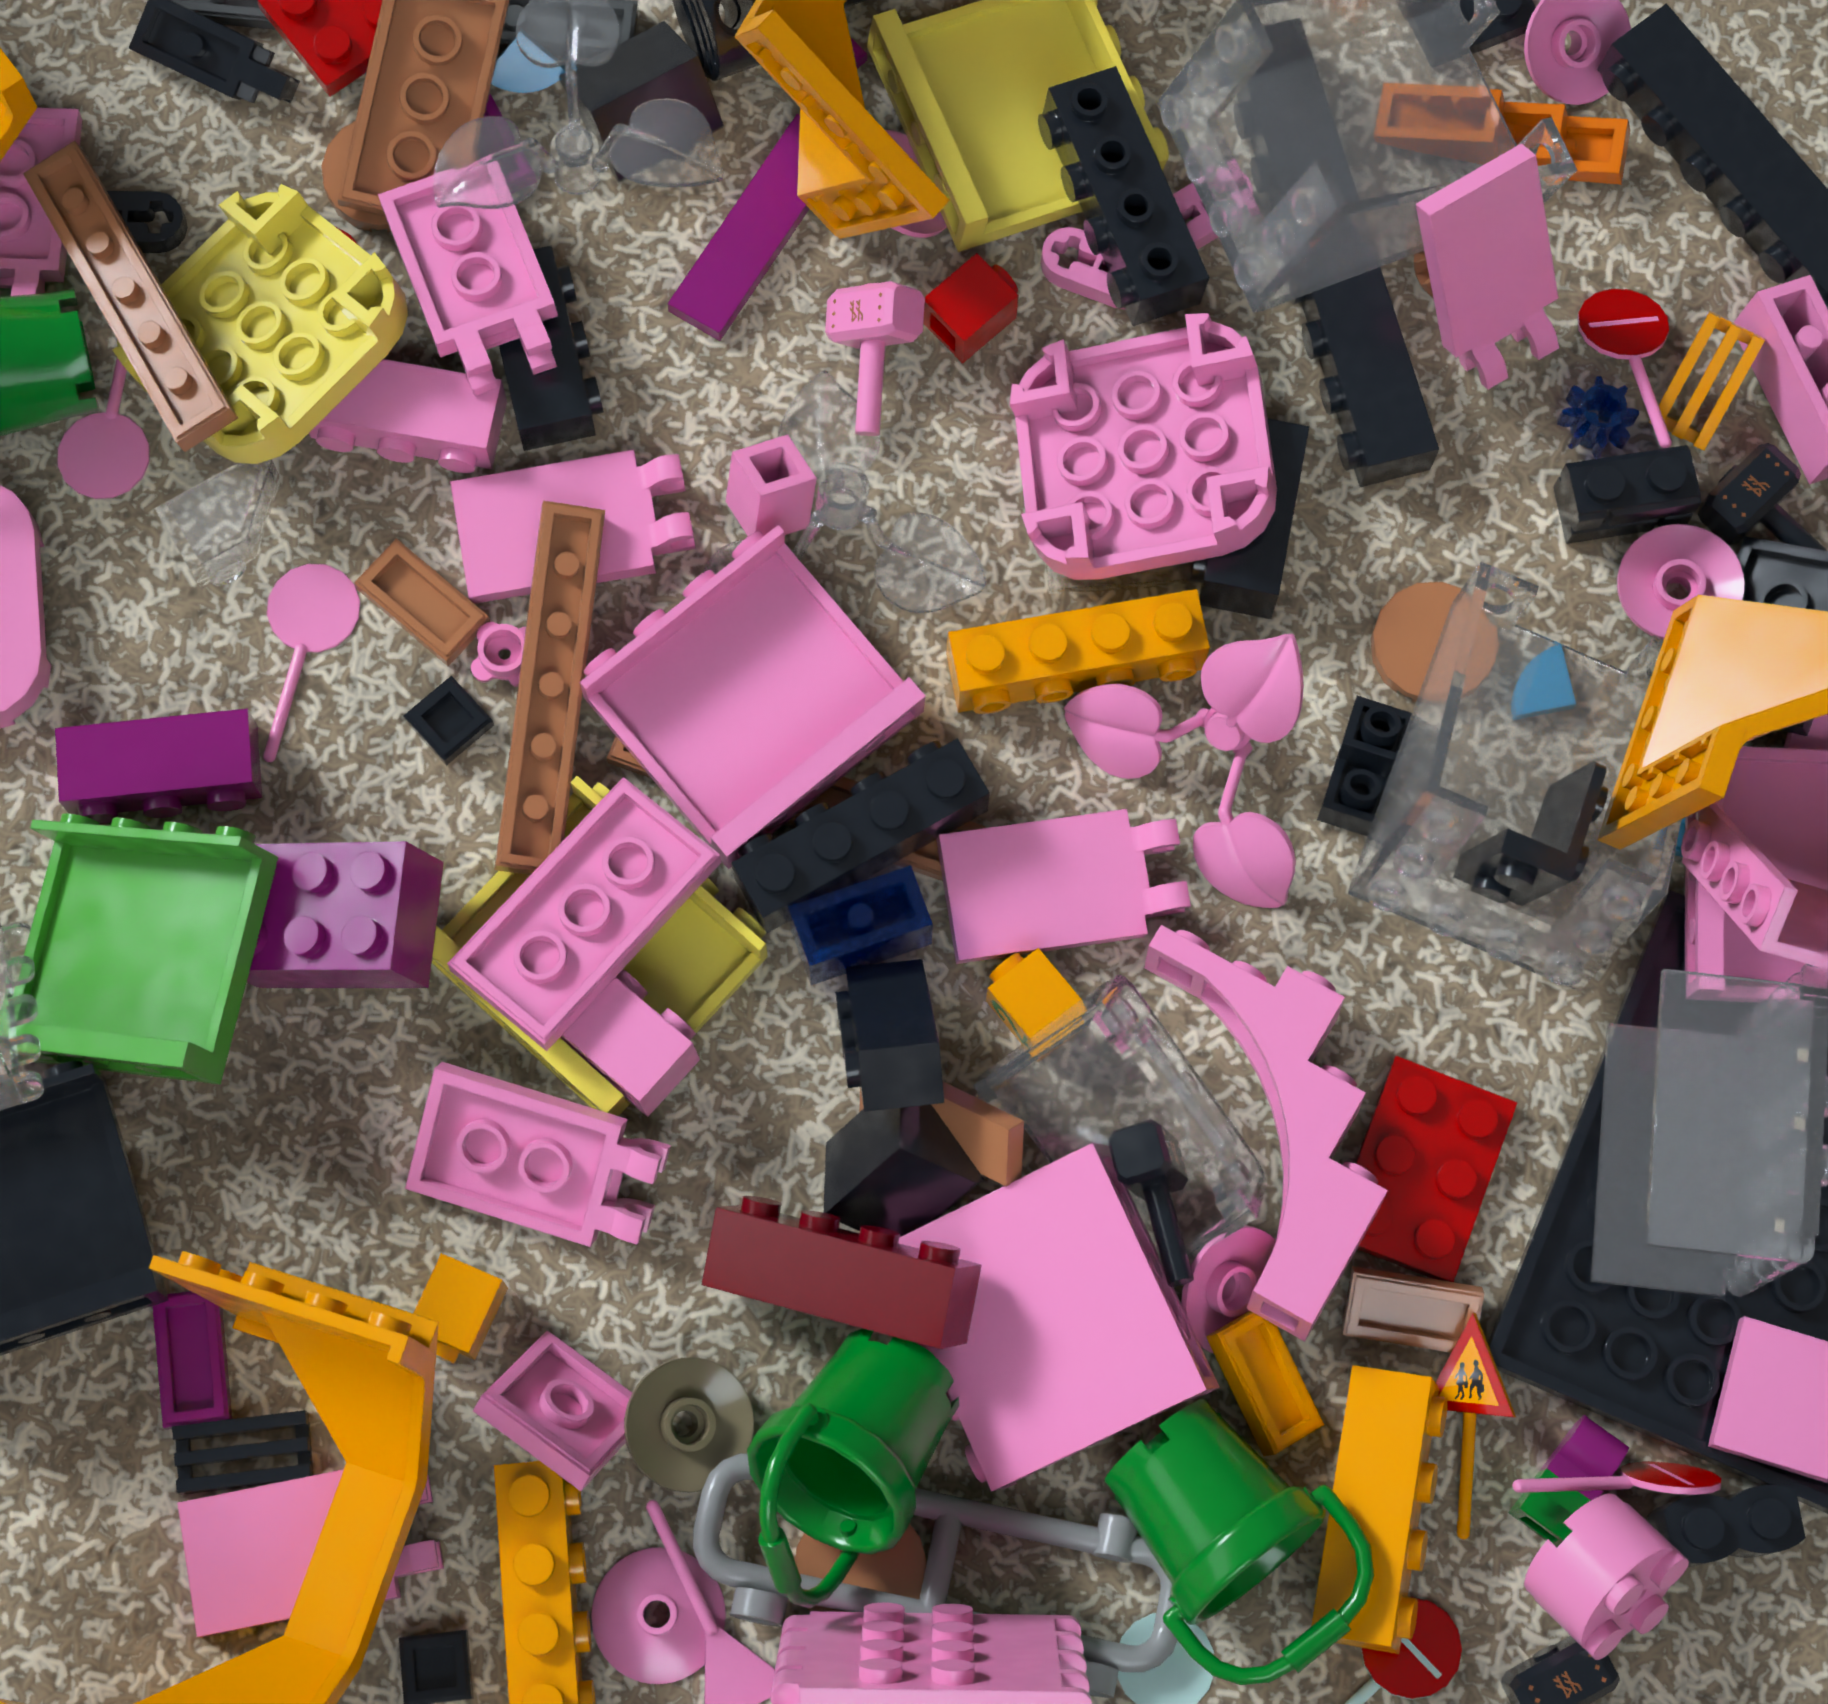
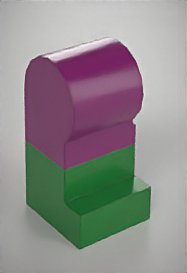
(1583, 1452)

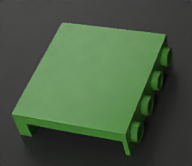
(144, 945)

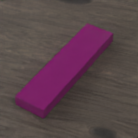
(744, 242)

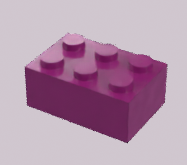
(348, 916)

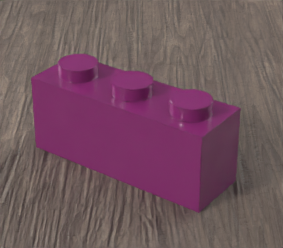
(159, 765)

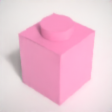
(770, 487)

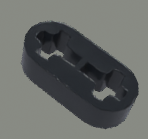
(140, 207)

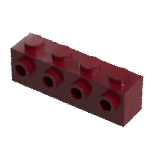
(842, 1273)

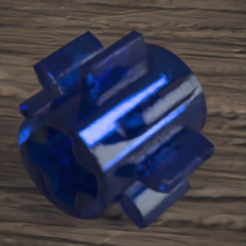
(1586, 426)

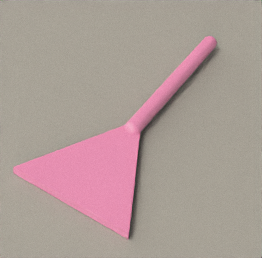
(731, 1669)

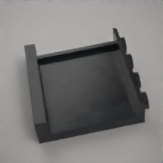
(69, 1214)

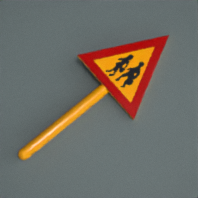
(1471, 1387)

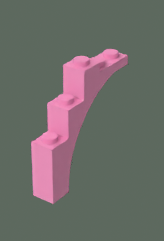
(1281, 1032)

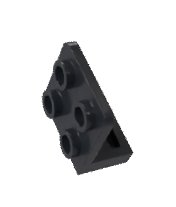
(1527, 868)

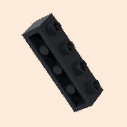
(1123, 197)
(861, 834)

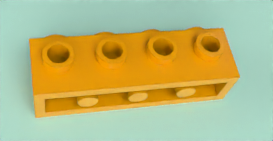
(1076, 651)
(1383, 1483)
(539, 1586)

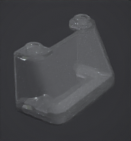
(1116, 1067)

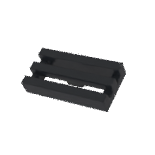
(185, 1458)

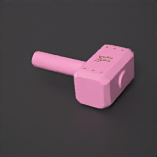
(869, 320)

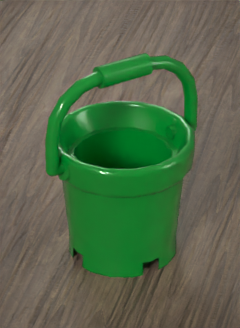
(42, 361)
(849, 1456)
(1224, 1525)

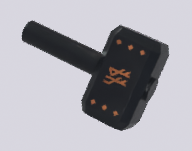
(1752, 496)
(1152, 1168)
(1560, 1676)

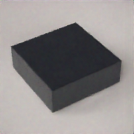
(448, 720)
(436, 1668)

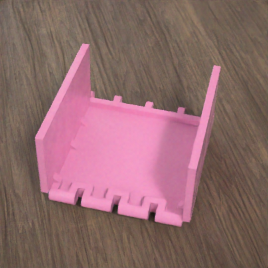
(930, 1658)

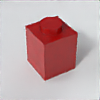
(971, 306)

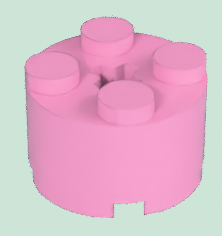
(1605, 1575)

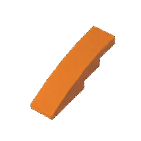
(1594, 143)

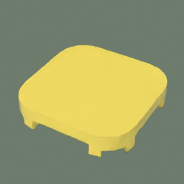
(282, 319)

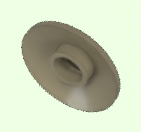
(719, 1417)

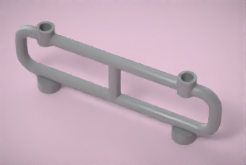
(1112, 1539)

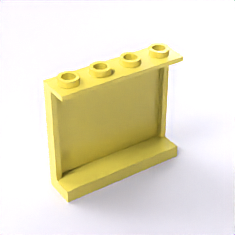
(973, 97)
(684, 967)

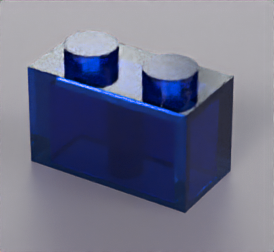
(860, 924)

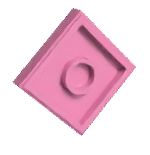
(559, 1410)

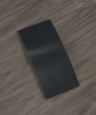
(1363, 765)

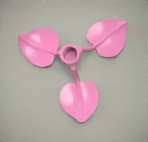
(1252, 695)

